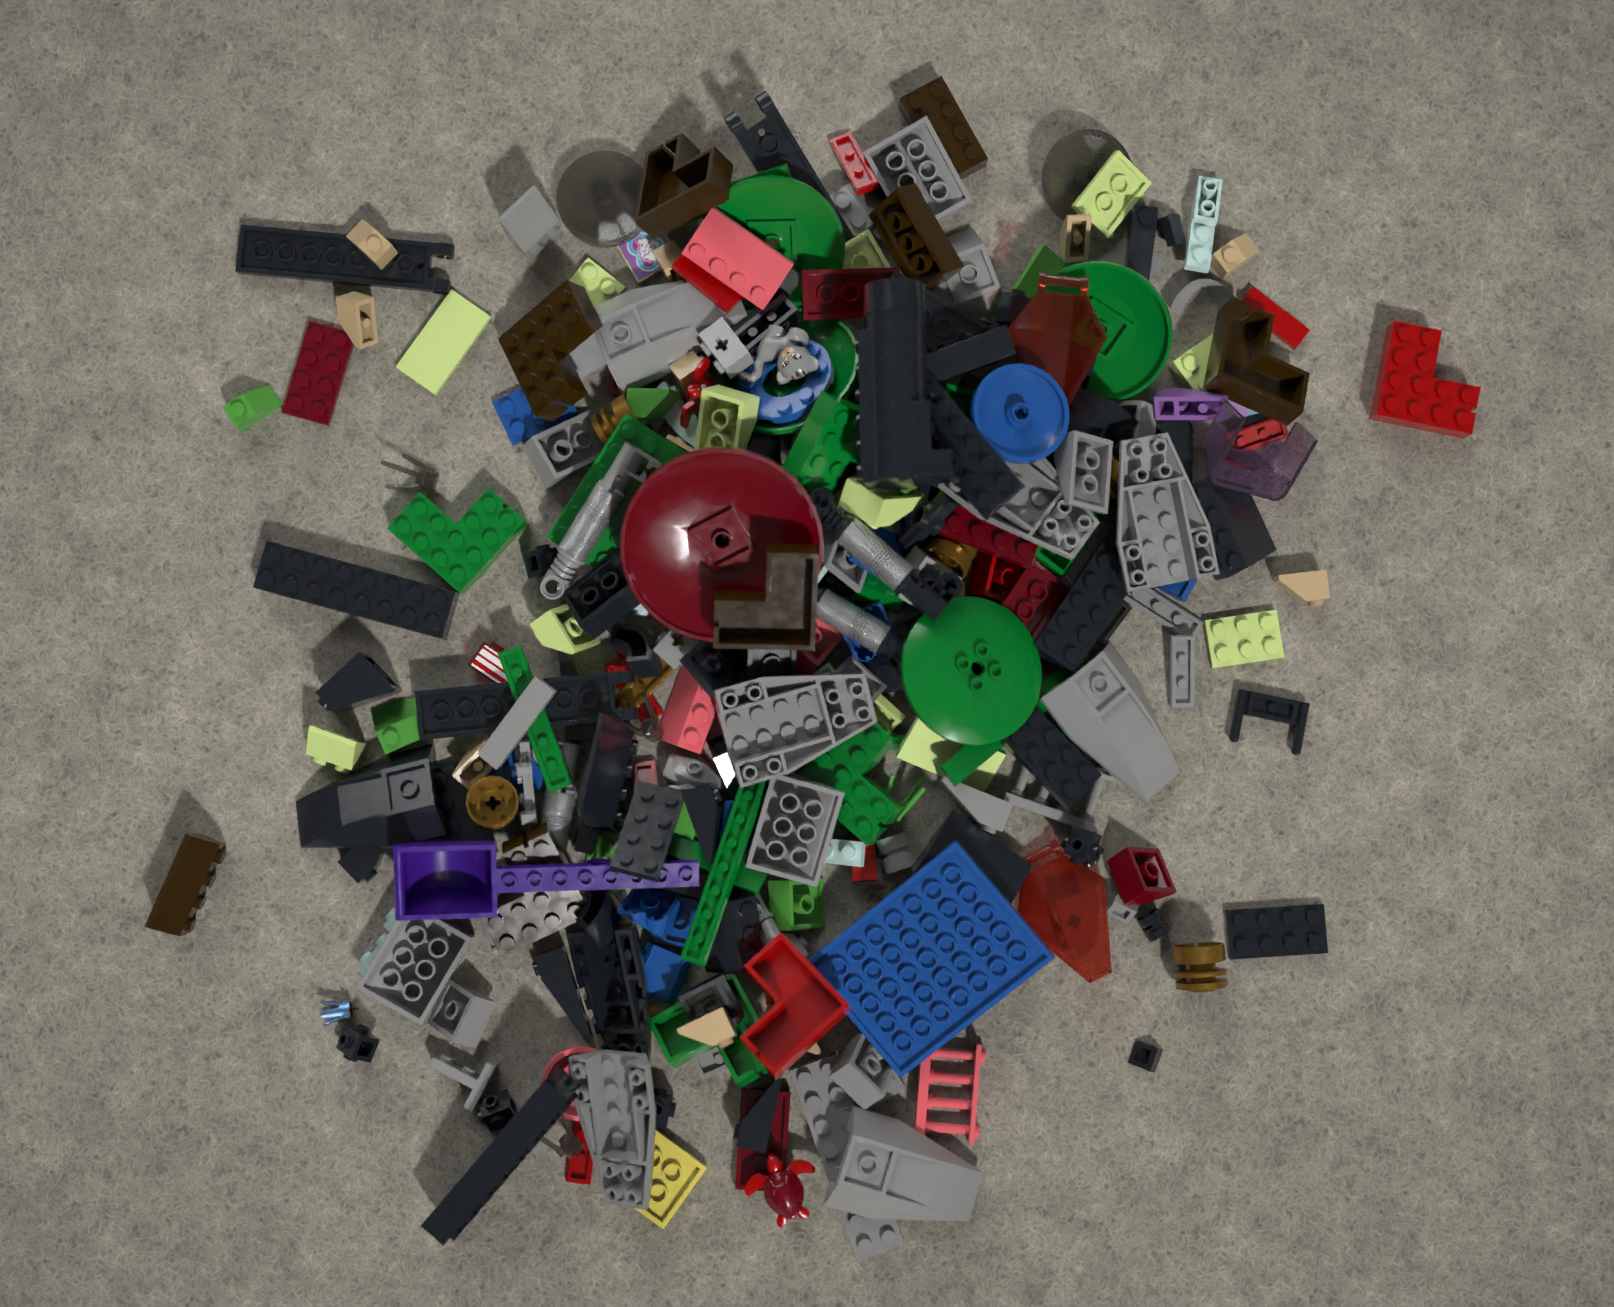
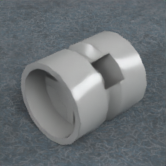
(895, 852)

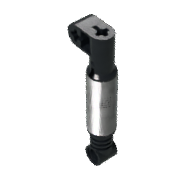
(886, 562)
(859, 625)

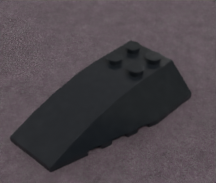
(615, 988)

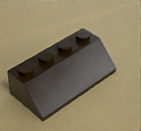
(915, 237)
(186, 884)

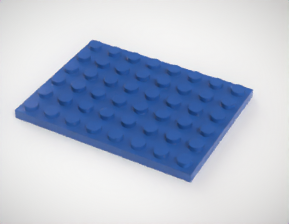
(931, 958)

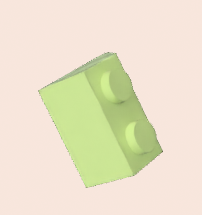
(561, 631)
(334, 748)

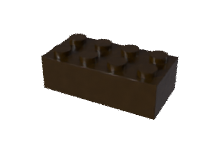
(948, 122)

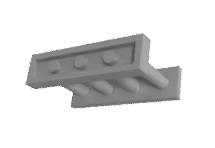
(1060, 814)

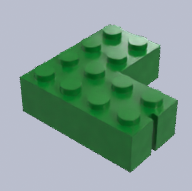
(825, 444)
(460, 549)
(847, 770)
(681, 1049)

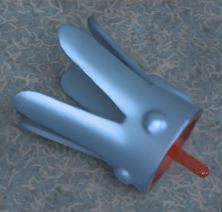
(342, 1011)

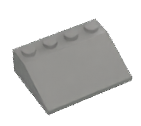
(919, 158)
(794, 828)
(415, 965)

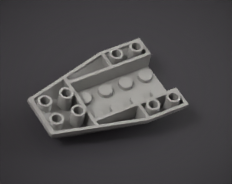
(972, 287)
(654, 328)
(1038, 511)
(1159, 518)
(789, 720)
(1113, 722)
(618, 1122)
(900, 1174)

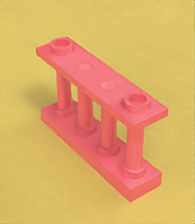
(926, 1101)

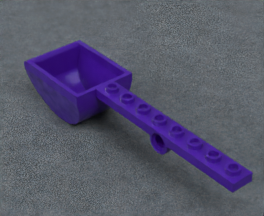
(464, 879)

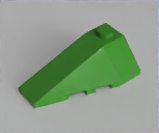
(396, 725)

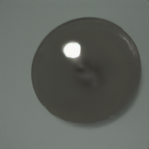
(1073, 165)
(600, 198)

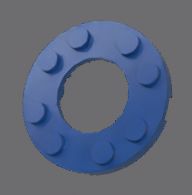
(802, 400)

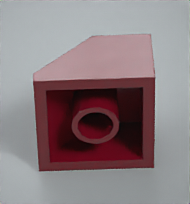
(1141, 875)

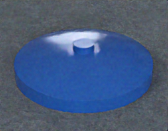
(1021, 413)

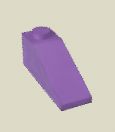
(1187, 404)

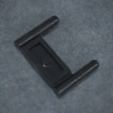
(1271, 709)

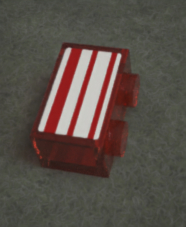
(488, 663)

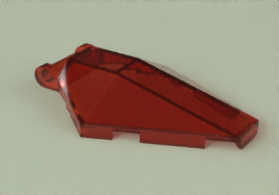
(1059, 332)
(1068, 911)

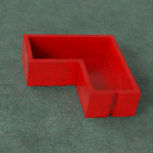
(1410, 394)
(802, 1010)

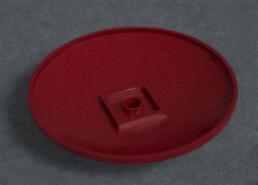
(682, 508)

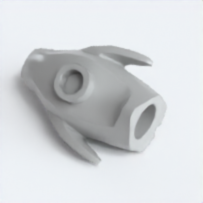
(690, 772)

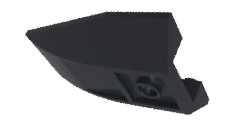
(375, 805)

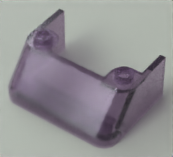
(1262, 474)

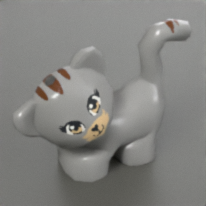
(788, 348)

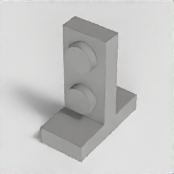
(466, 1076)

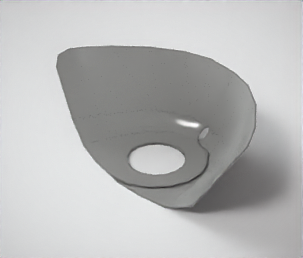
(1220, 292)

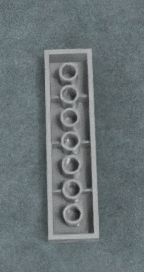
(827, 1115)

